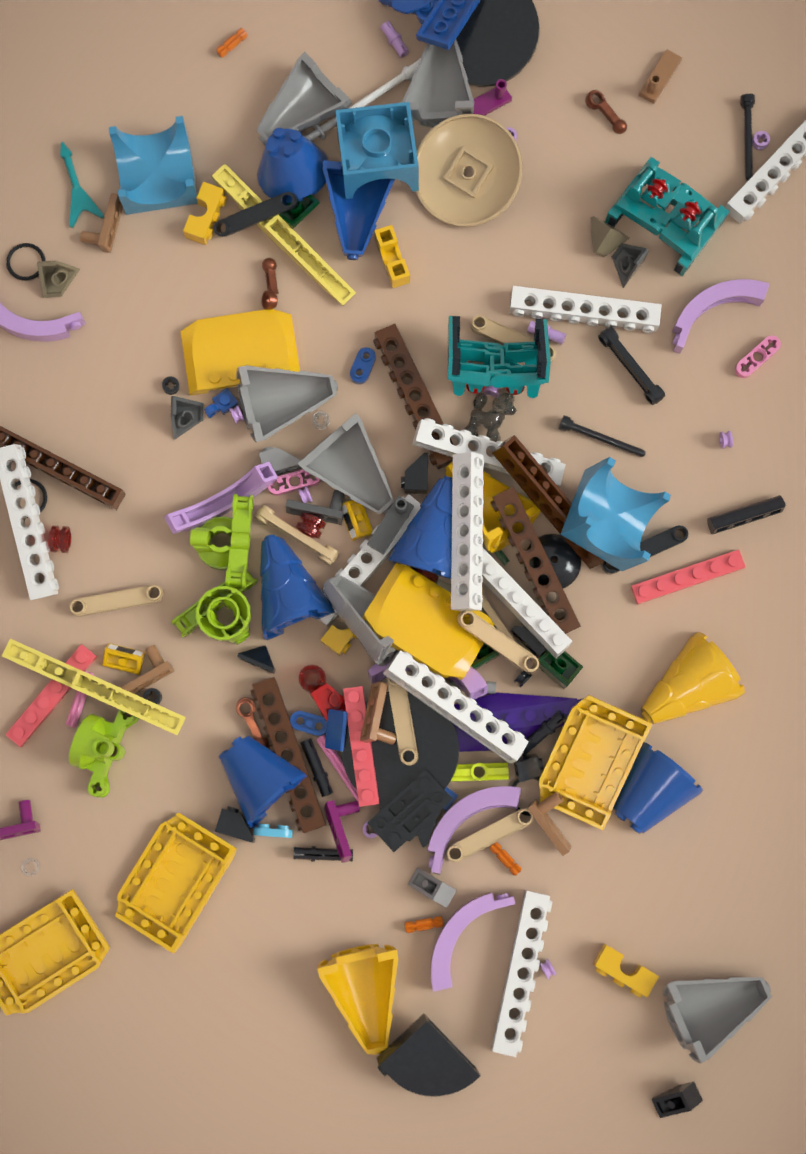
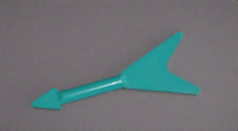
(79, 198)

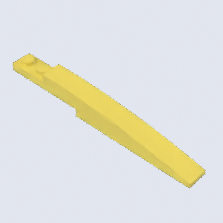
(286, 238)
(94, 687)

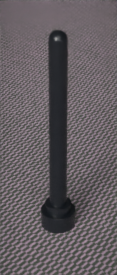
(747, 102)
(567, 424)

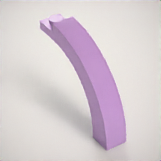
(725, 292)
(39, 330)
(220, 504)
(472, 684)
(470, 805)
(451, 931)

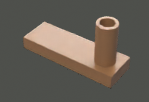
(660, 76)
(106, 237)
(160, 670)
(370, 729)
(539, 812)

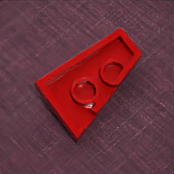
(327, 698)

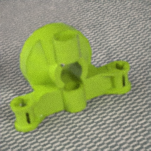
(232, 558)
(204, 613)
(95, 745)

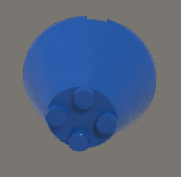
(291, 165)

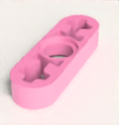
(742, 363)
(282, 490)

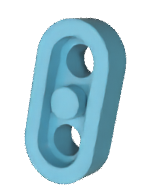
(281, 831)

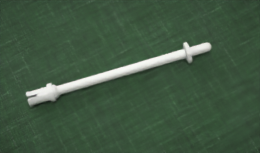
(407, 74)

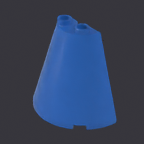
(258, 777)
(654, 790)

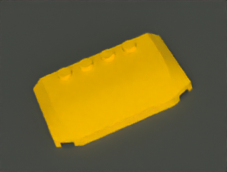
(223, 343)
(422, 623)
(593, 759)
(173, 881)
(48, 953)

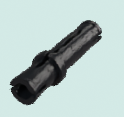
(547, 727)
(320, 775)
(317, 854)

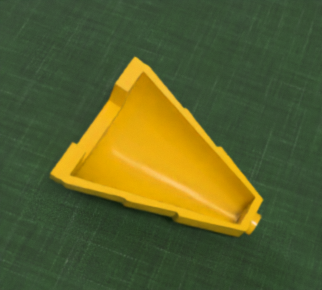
(493, 534)
(693, 682)
(363, 991)

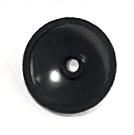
(567, 564)

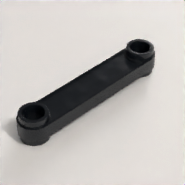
(256, 214)
(653, 393)
(657, 544)

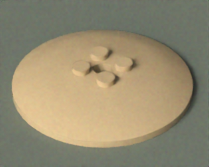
(463, 144)

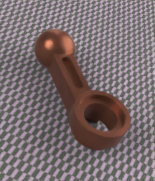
(619, 125)
(269, 297)
(249, 717)

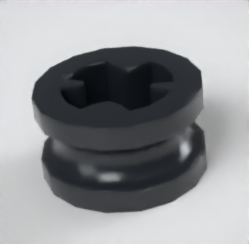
(174, 381)
(522, 678)
(148, 692)

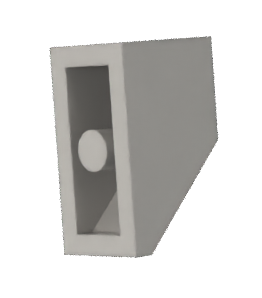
(279, 460)
(432, 887)

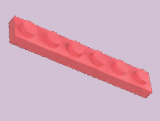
(687, 577)
(47, 700)
(361, 751)

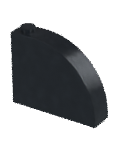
(427, 1061)

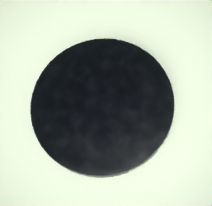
(498, 40)
(436, 747)

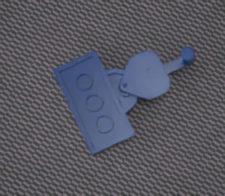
(439, 18)

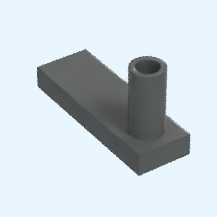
(330, 515)
(390, 525)

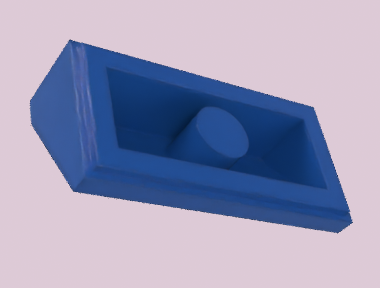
(336, 729)

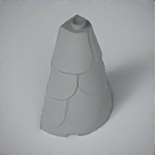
(439, 86)
(302, 100)
(279, 397)
(351, 466)
(351, 604)
(712, 1011)

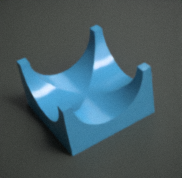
(377, 145)
(155, 169)
(611, 517)

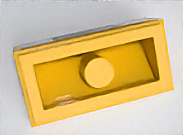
(356, 520)
(123, 658)

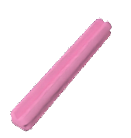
(337, 762)

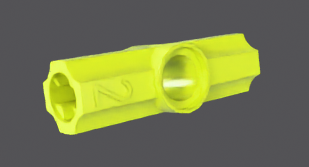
(492, 771)

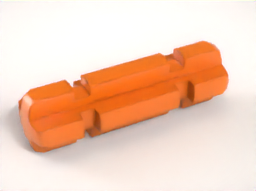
(231, 42)
(505, 858)
(424, 924)

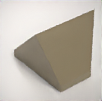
(605, 237)
(55, 277)

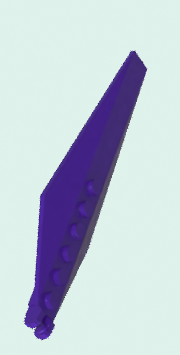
(519, 711)

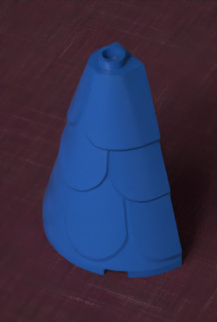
(355, 216)
(429, 534)
(287, 589)

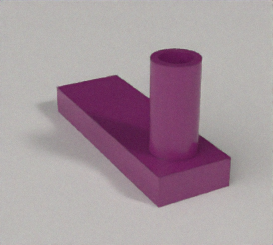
(492, 99)
(333, 816)
(27, 824)

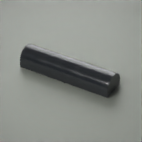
(746, 514)

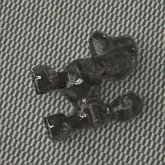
(491, 420)

